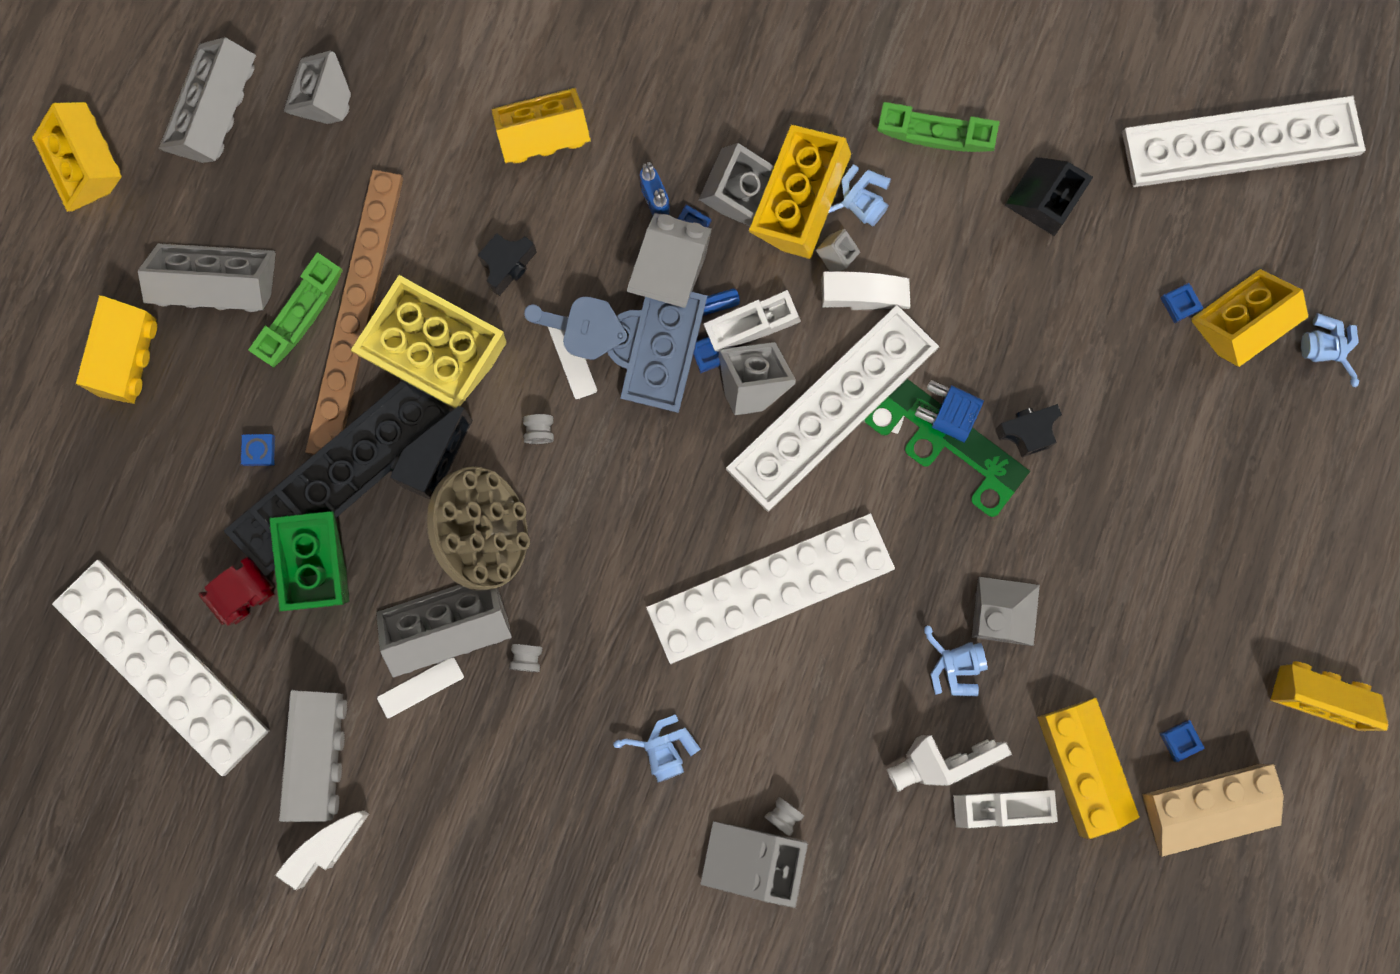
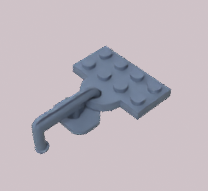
(657, 347)

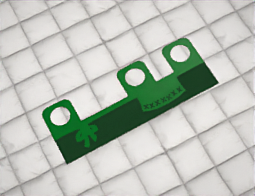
(999, 468)

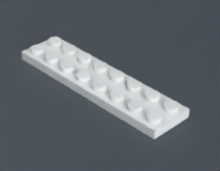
(1243, 141)
(832, 408)
(770, 588)
(161, 667)

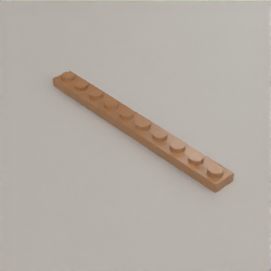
(355, 308)

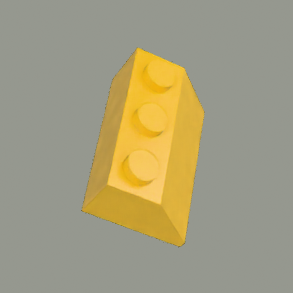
(541, 126)
(76, 154)
(1251, 316)
(116, 350)
(1329, 697)

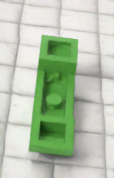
(938, 131)
(299, 312)

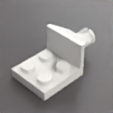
(929, 768)

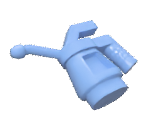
(863, 203)
(1326, 347)
(964, 660)
(662, 755)

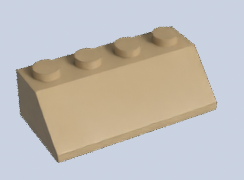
(1215, 808)

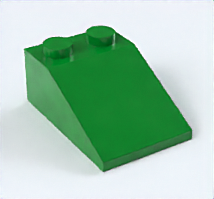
(308, 561)

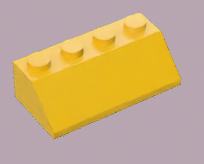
(801, 190)
(1088, 769)

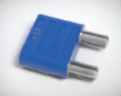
(654, 190)
(956, 411)

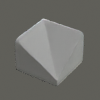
(838, 251)

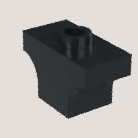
(506, 261)
(1031, 429)

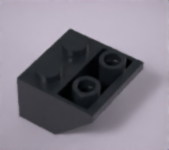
(1048, 193)

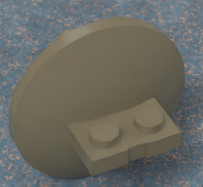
(475, 528)

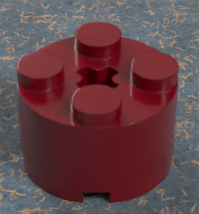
(236, 591)

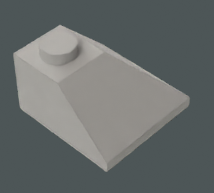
(319, 90)
(754, 376)
(1005, 611)

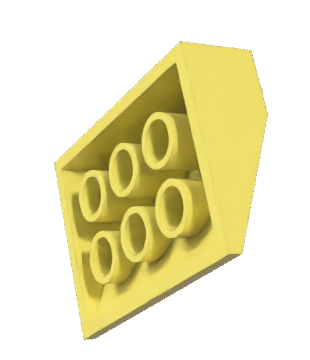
(430, 342)

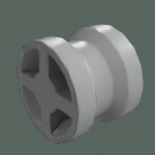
(538, 429)
(525, 658)
(784, 816)

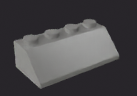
(208, 100)
(207, 277)
(440, 627)
(312, 756)

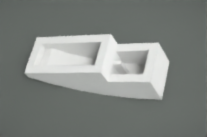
(864, 291)
(752, 321)
(1005, 809)
(321, 850)

